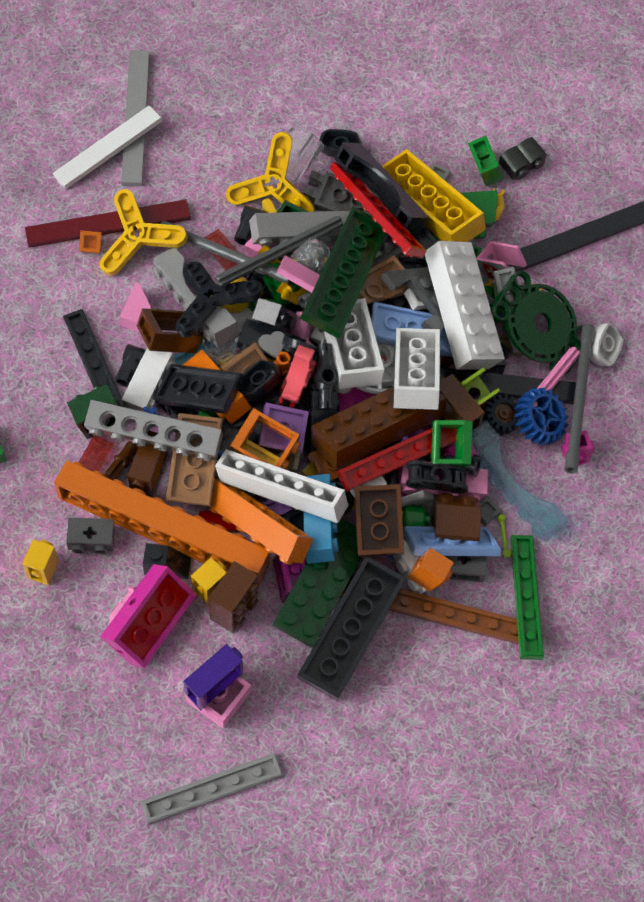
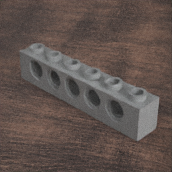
(100, 412)

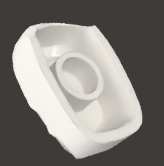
(606, 345)

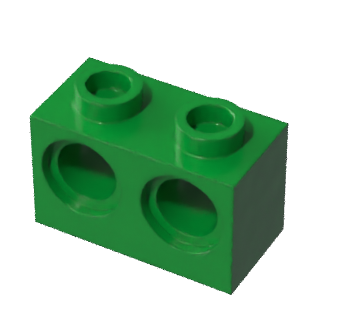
(486, 160)

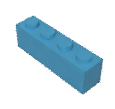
(322, 531)

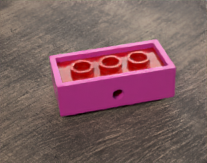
(148, 615)

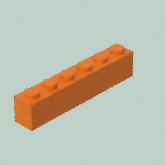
(260, 523)

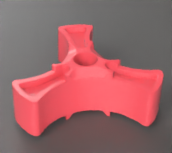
(299, 374)

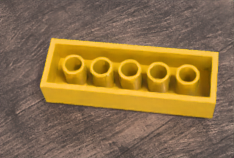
(449, 211)

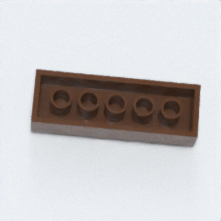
(369, 428)

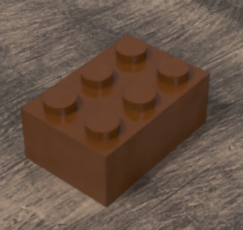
(379, 520)
(234, 597)

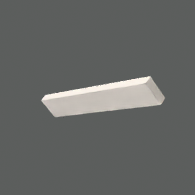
(107, 147)

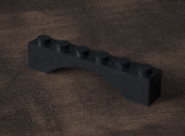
(363, 165)

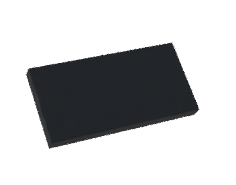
(199, 388)

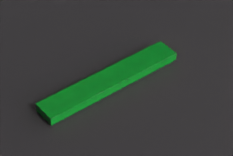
(526, 598)

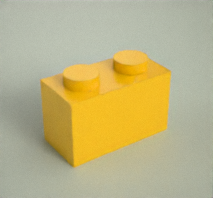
(40, 561)
(207, 578)

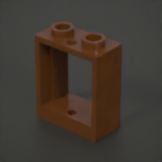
(154, 320)
(459, 402)
(146, 467)

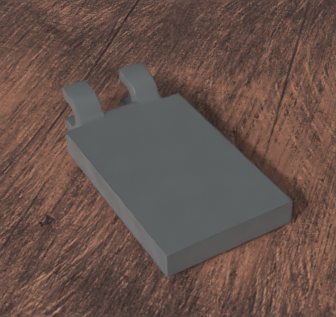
(331, 193)

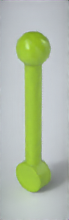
(506, 552)

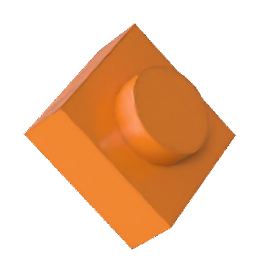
(90, 241)

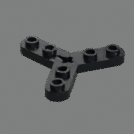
(203, 305)

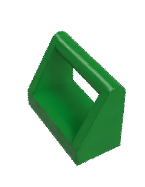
(463, 442)

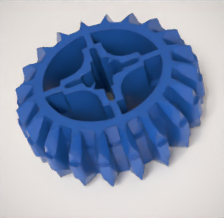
(536, 419)

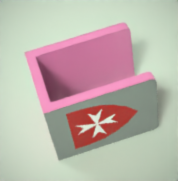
(501, 255)

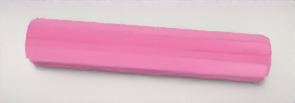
(560, 369)

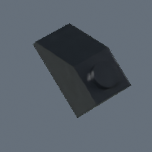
(166, 556)

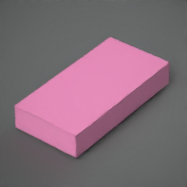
(298, 273)

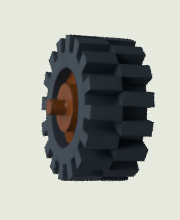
(500, 414)

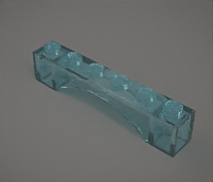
(541, 515)

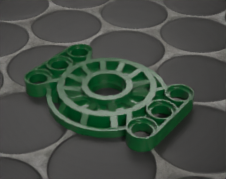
(521, 315)

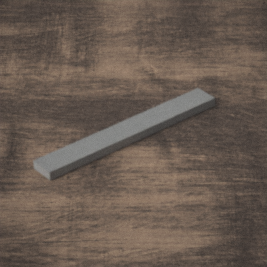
(136, 101)

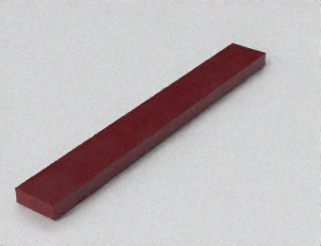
(105, 223)

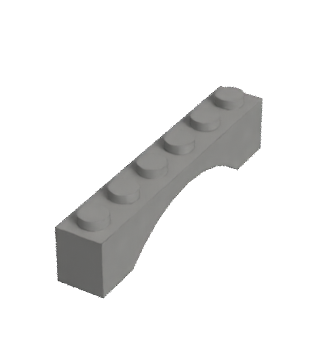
(220, 325)

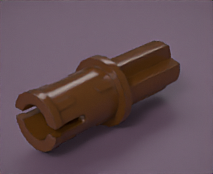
(121, 461)

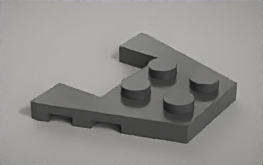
(421, 284)

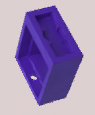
(214, 676)

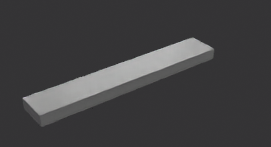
(211, 788)

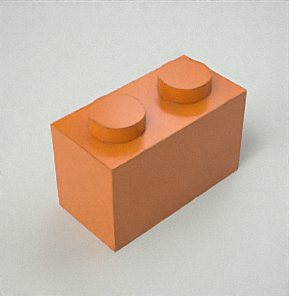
(431, 570)

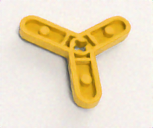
(276, 167)
(150, 234)

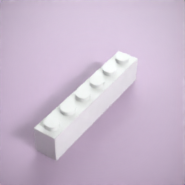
(282, 486)

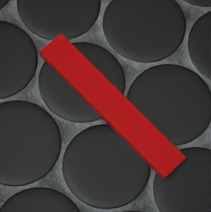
(392, 458)

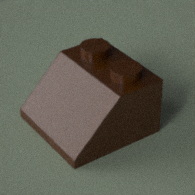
(456, 517)

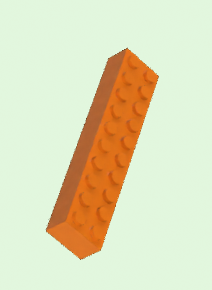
(157, 520)

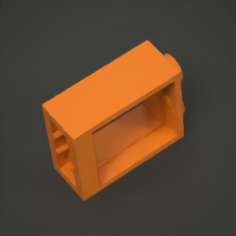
(249, 425)

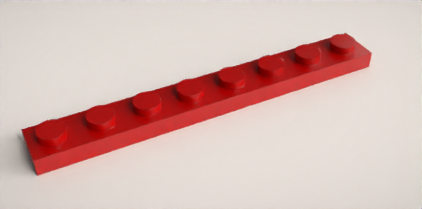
(380, 213)

